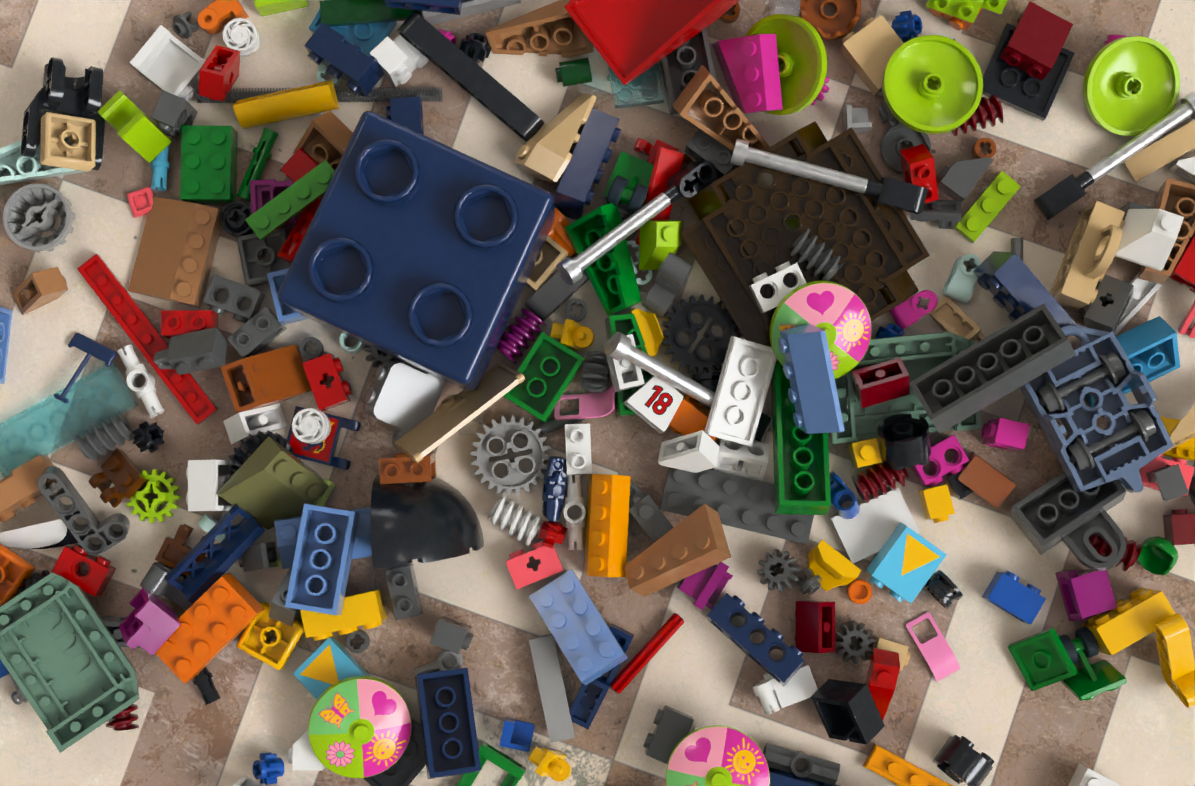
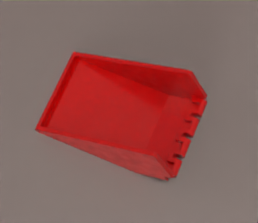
(642, 32)

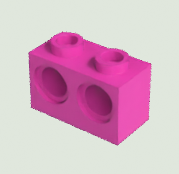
(1005, 434)
(939, 463)

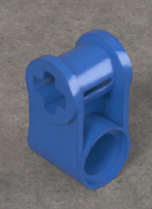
(841, 493)

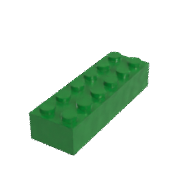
(798, 457)

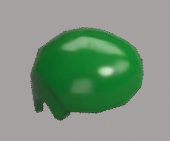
(1158, 555)

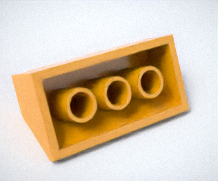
(606, 525)

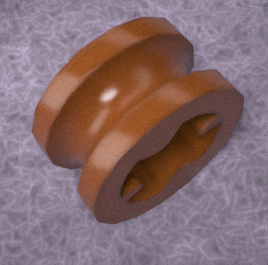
(730, 19)
(984, 141)

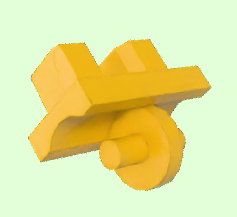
(573, 335)
(550, 764)

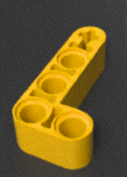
(1176, 657)

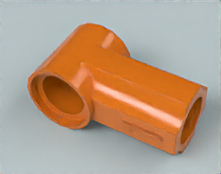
(560, 235)

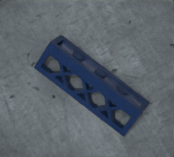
(219, 556)

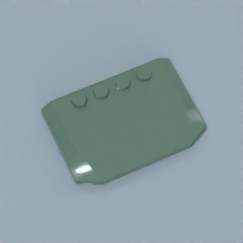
(919, 355)
(65, 659)

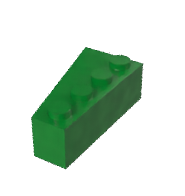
(613, 272)

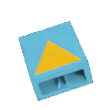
(905, 563)
(327, 666)

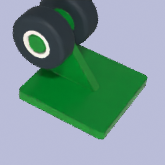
(629, 182)
(1090, 678)

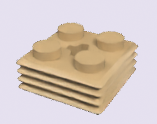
(78, 131)

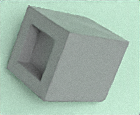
(857, 119)

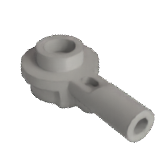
(446, 661)

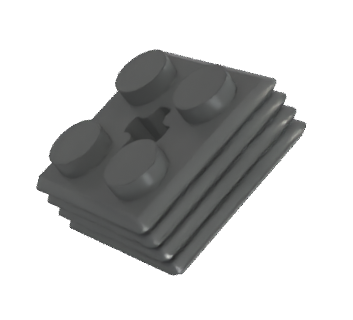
(253, 249)

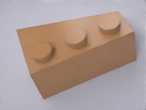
(21, 487)

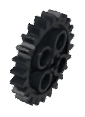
(682, 323)

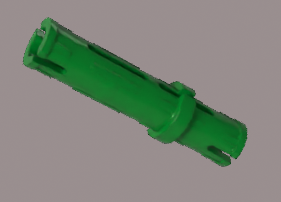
(258, 162)

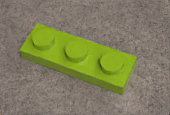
(987, 206)

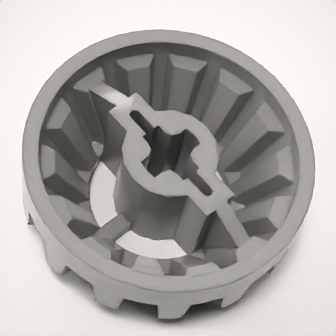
(22, 215)

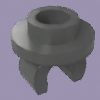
(183, 27)
(811, 584)

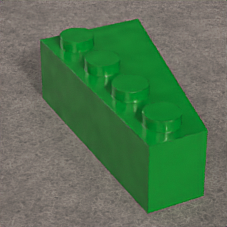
(626, 325)

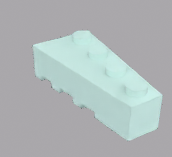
(19, 168)

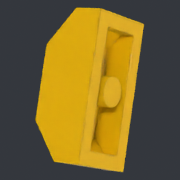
(650, 331)
(831, 566)

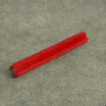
(646, 653)

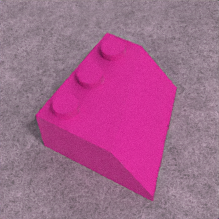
(751, 71)

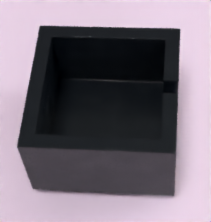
(848, 711)

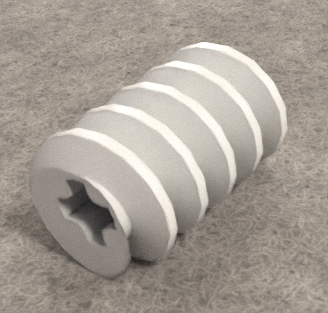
(515, 520)

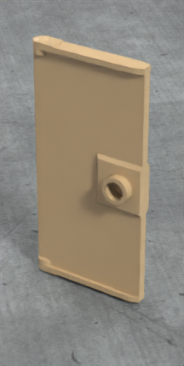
(457, 412)

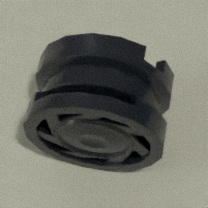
(233, 219)
(708, 379)
(942, 589)

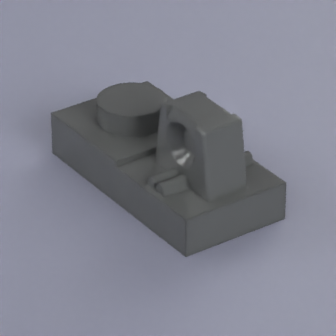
(944, 211)

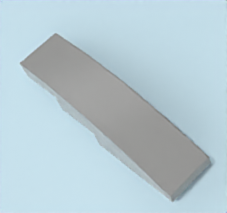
(551, 688)

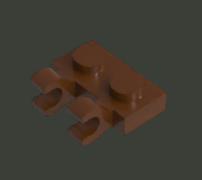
(124, 476)
(175, 550)

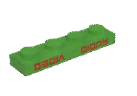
(291, 201)

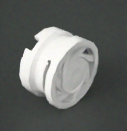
(241, 36)
(311, 426)

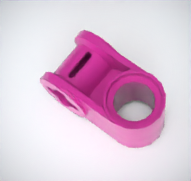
(911, 309)

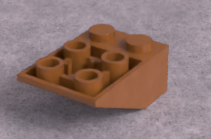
(266, 378)

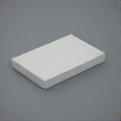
(873, 525)

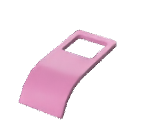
(590, 405)
(935, 651)

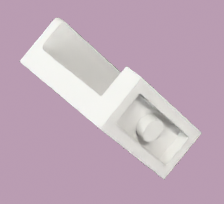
(169, 64)

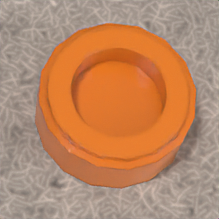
(859, 591)

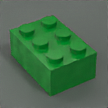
(208, 164)
(547, 376)

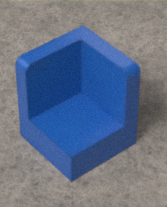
(517, 734)

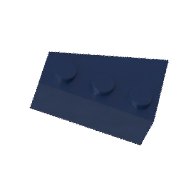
(344, 60)

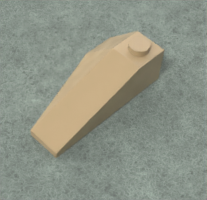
(548, 150)

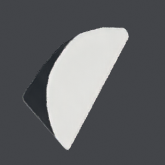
(39, 536)

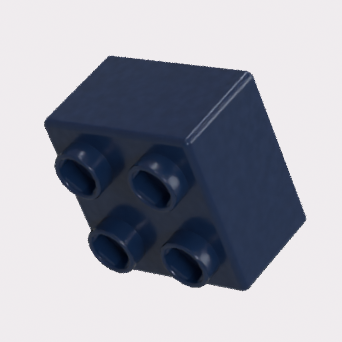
(419, 251)

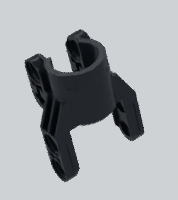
(65, 96)

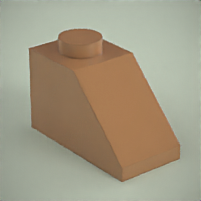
(39, 289)

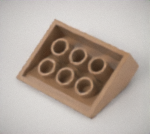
(176, 251)

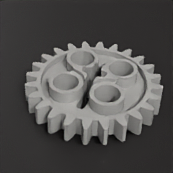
(515, 477)

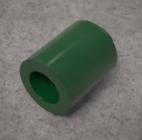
(574, 72)

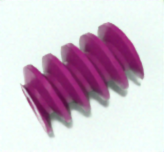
(519, 334)

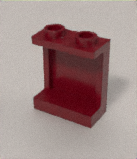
(1036, 41)

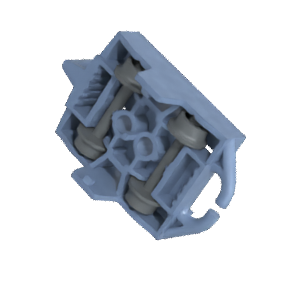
(1133, 430)

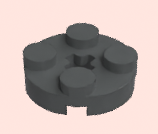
(892, 143)

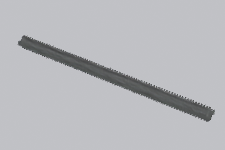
(342, 96)

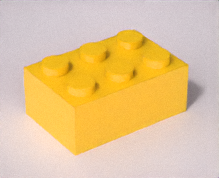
(358, 610)
(1130, 620)

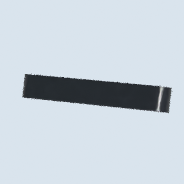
(470, 76)

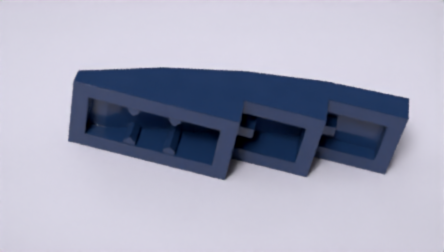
(591, 696)

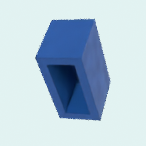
(1013, 597)

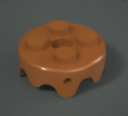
(833, 26)

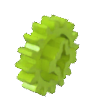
(153, 506)

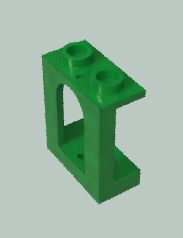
(488, 752)

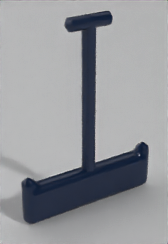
(93, 349)

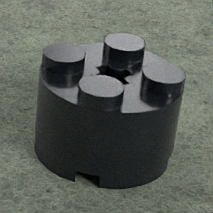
(904, 441)
(962, 762)

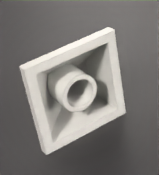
(1149, 237)

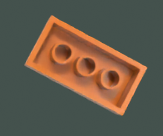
(209, 627)

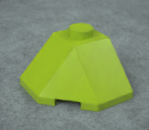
(657, 241)

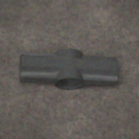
(815, 768)

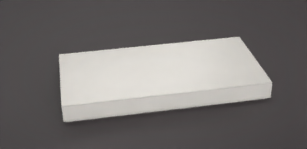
(741, 391)

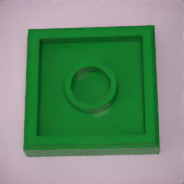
(1042, 659)

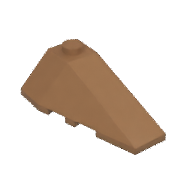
(542, 32)

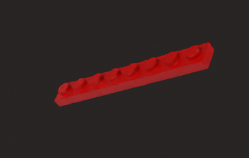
(145, 336)

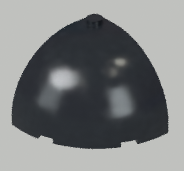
(421, 523)

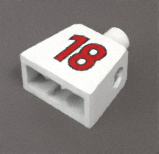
(655, 403)

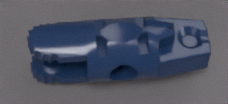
(554, 488)

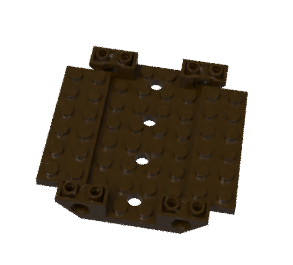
(747, 235)

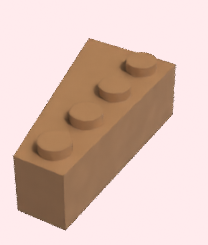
(714, 112)
(1179, 199)
(681, 552)

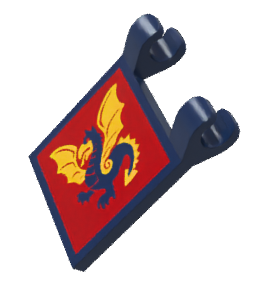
(323, 451)

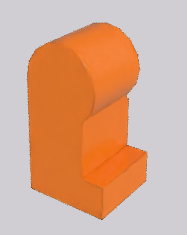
(220, 13)

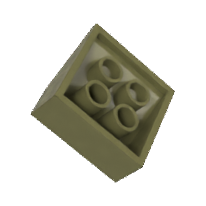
(273, 484)

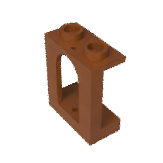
(403, 469)

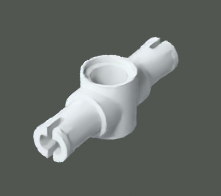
(133, 371)
(575, 527)

